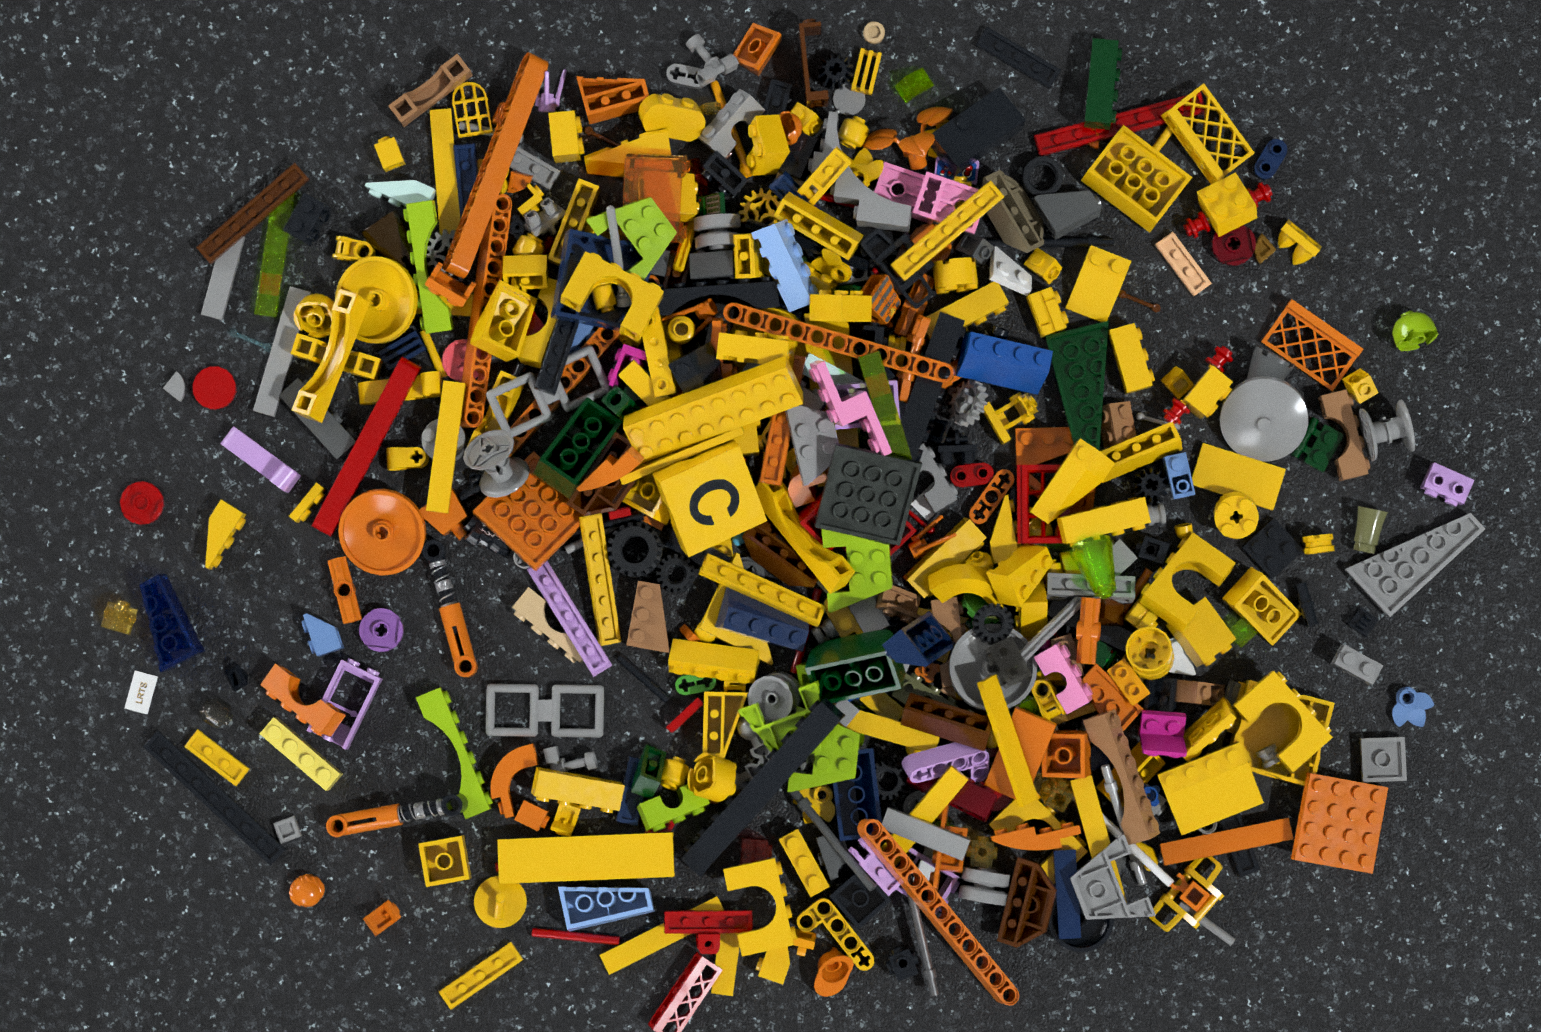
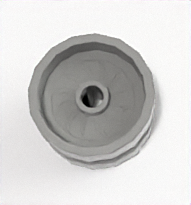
(716, 231)
(776, 695)
(984, 883)

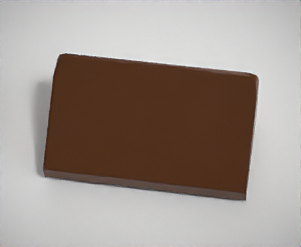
(675, 276)

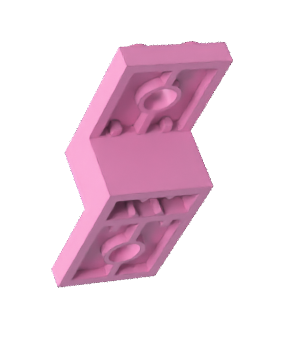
(928, 195)
(849, 408)

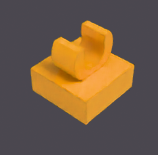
(804, 941)

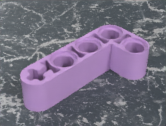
(260, 459)
(935, 761)

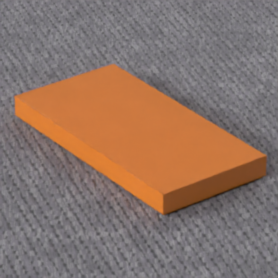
(1034, 737)

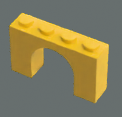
(594, 272)
(1192, 555)
(1311, 733)
(1015, 815)
(778, 931)

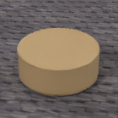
(874, 32)

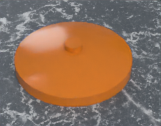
(382, 532)

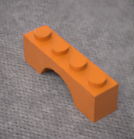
(284, 686)

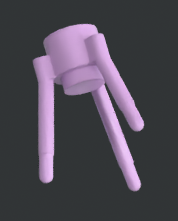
(547, 102)

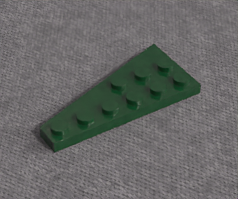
(1080, 376)

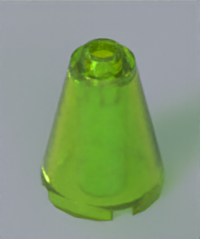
(1096, 564)

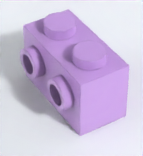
(1446, 484)

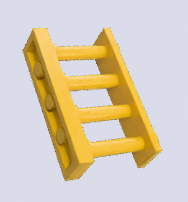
(659, 354)

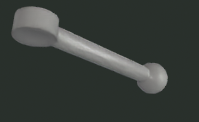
(1140, 416)

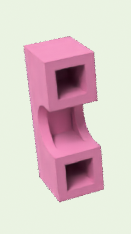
(1057, 660)

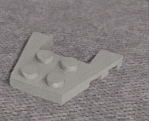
(1100, 891)

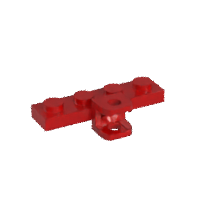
(707, 925)

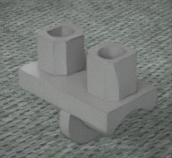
(545, 220)

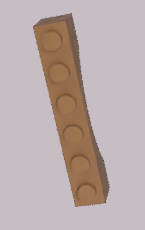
(1107, 734)

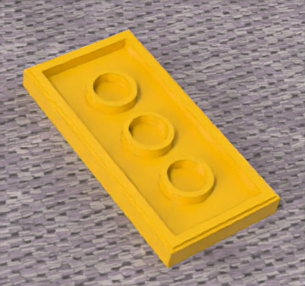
(1228, 472)

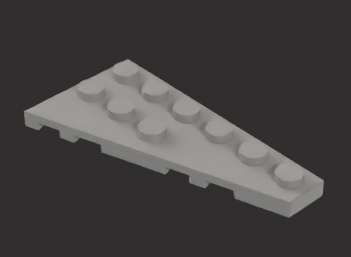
(1404, 569)

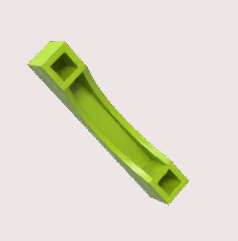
(422, 221)
(436, 709)

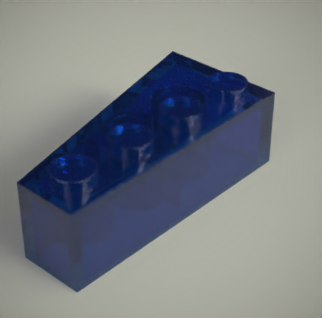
(169, 624)

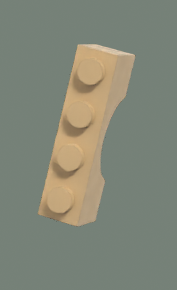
(532, 607)

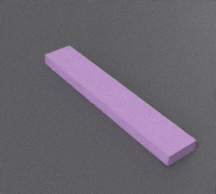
(570, 619)

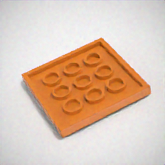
(531, 519)
(1339, 823)

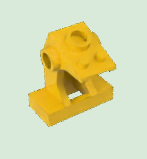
(1026, 408)

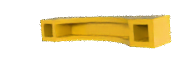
(347, 318)
(826, 565)

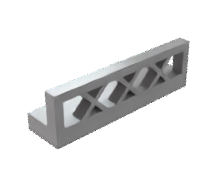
(1067, 586)

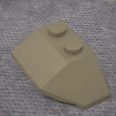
(1015, 214)

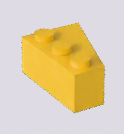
(1020, 574)

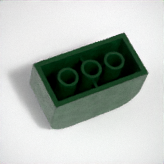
(577, 447)
(854, 667)

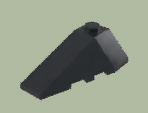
(696, 368)

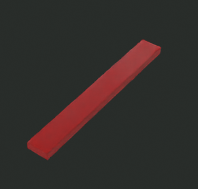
(1134, 119)

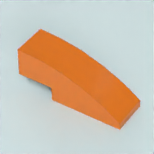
(611, 470)

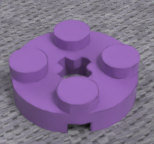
(391, 622)

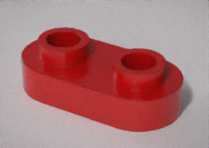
(971, 475)

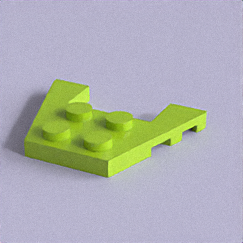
(644, 227)
(871, 565)
(774, 731)
(833, 763)

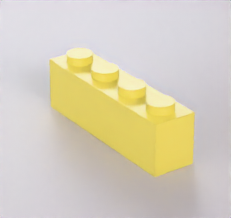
(301, 753)

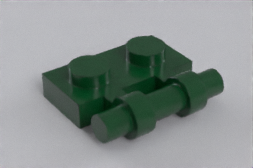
(1323, 447)

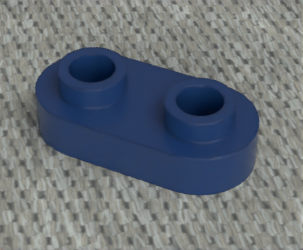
(1271, 159)

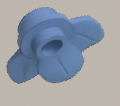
(1413, 709)

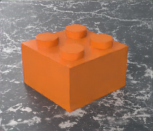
(1068, 755)

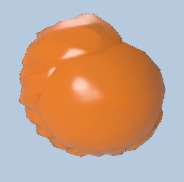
(792, 126)
(306, 890)

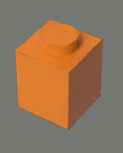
(532, 815)

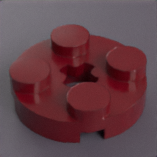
(1243, 251)

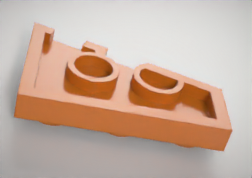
(1041, 444)
(1109, 696)

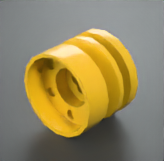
(1151, 641)

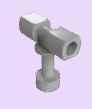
(713, 65)
(553, 757)

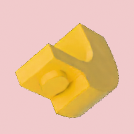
(961, 579)

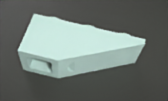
(401, 191)

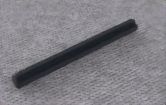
(812, 246)

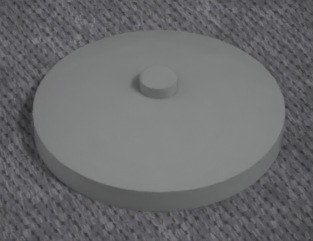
(1264, 418)
(970, 666)

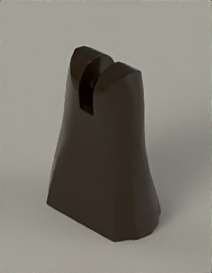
(390, 238)

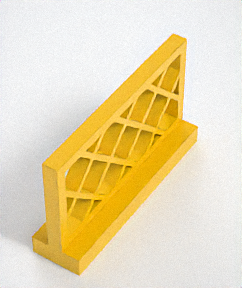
(1192, 143)

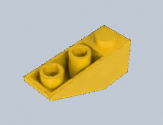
(221, 528)
(1003, 536)
(774, 965)

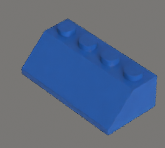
(1003, 363)

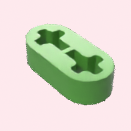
(693, 689)

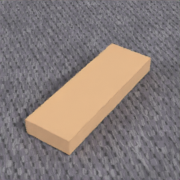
(1183, 264)

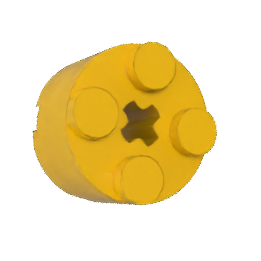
(955, 274)
(1224, 512)
(712, 777)

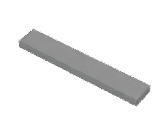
(280, 357)

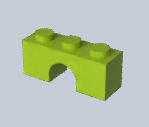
(656, 814)

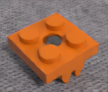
(449, 287)

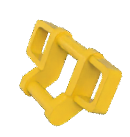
(1181, 913)

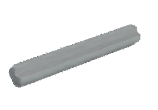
(1051, 628)

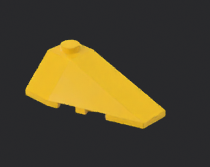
(611, 161)

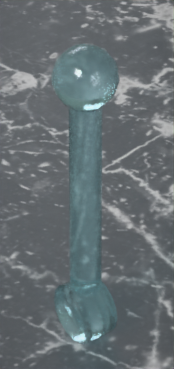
(234, 333)

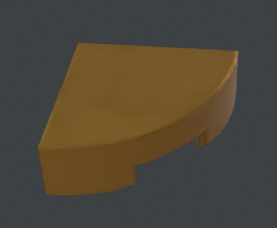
(1263, 249)

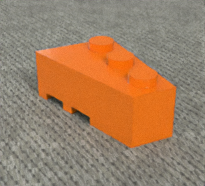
(611, 97)

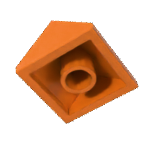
(757, 48)

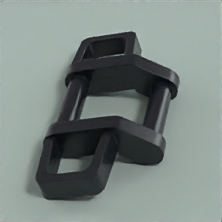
(879, 261)

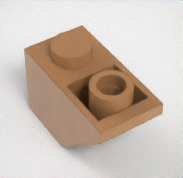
(1198, 692)

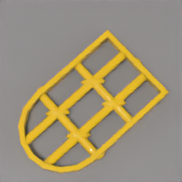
(477, 116)

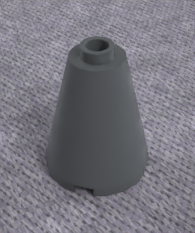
(1268, 364)

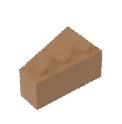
(648, 619)

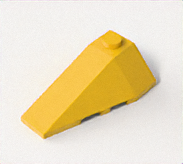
(1076, 477)

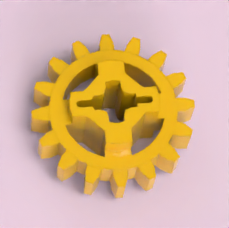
(754, 209)

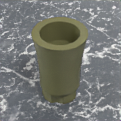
(1368, 529)

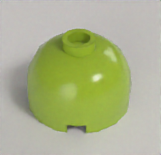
(1412, 330)

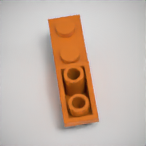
(1027, 839)

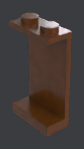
(816, 98)

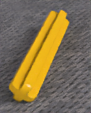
(684, 248)

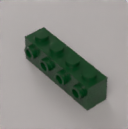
(1101, 84)

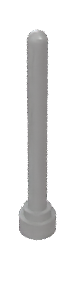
(622, 296)

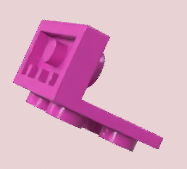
(623, 357)
(1162, 733)

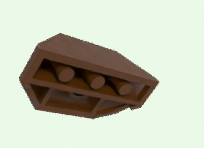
(606, 497)
(777, 556)
(1027, 904)

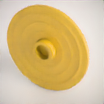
(500, 903)

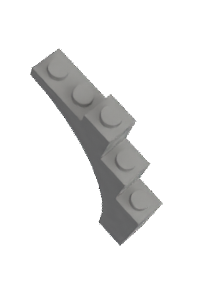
(872, 209)

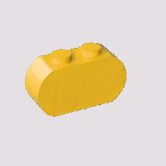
(679, 116)

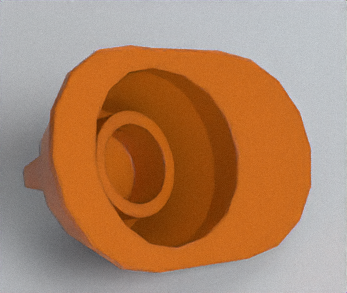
(832, 972)

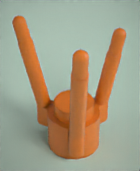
(703, 310)
(919, 547)

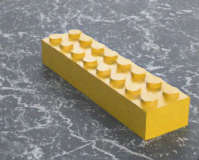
(713, 409)

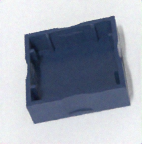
(573, 249)

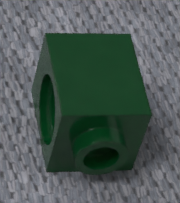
(619, 402)

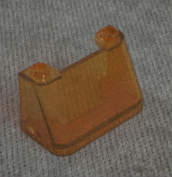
(658, 178)

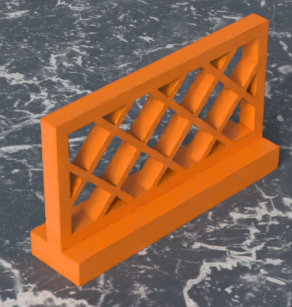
(1323, 329)

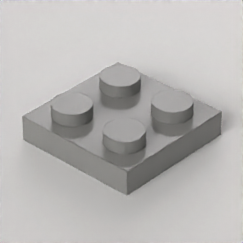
(1383, 759)

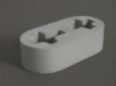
(683, 81)

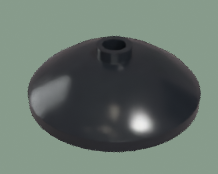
(1093, 932)

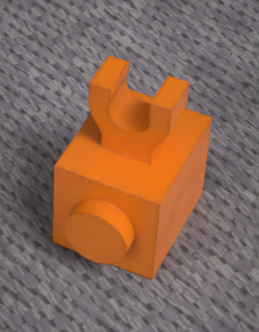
(1191, 893)

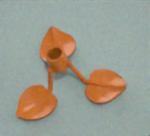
(915, 146)

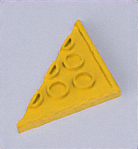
(710, 618)

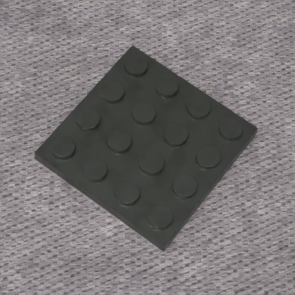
(867, 494)

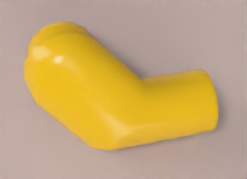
(1149, 851)

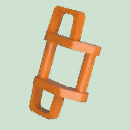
(917, 339)

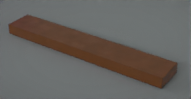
(252, 213)

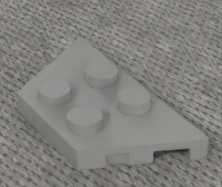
(812, 440)

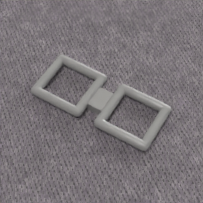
(543, 398)
(544, 710)

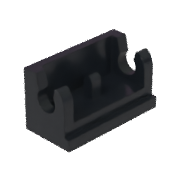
(797, 160)

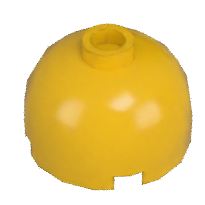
(314, 315)

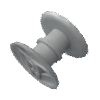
(1387, 430)
(491, 453)

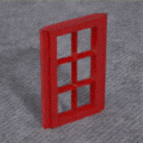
(1023, 505)

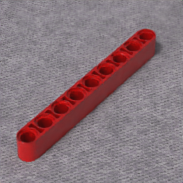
(366, 446)

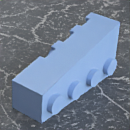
(786, 264)
(596, 906)

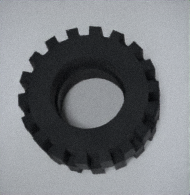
(616, 544)

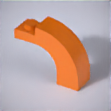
(505, 771)

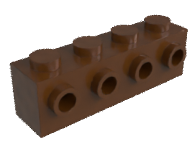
(946, 721)

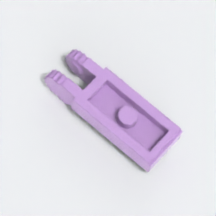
(875, 869)

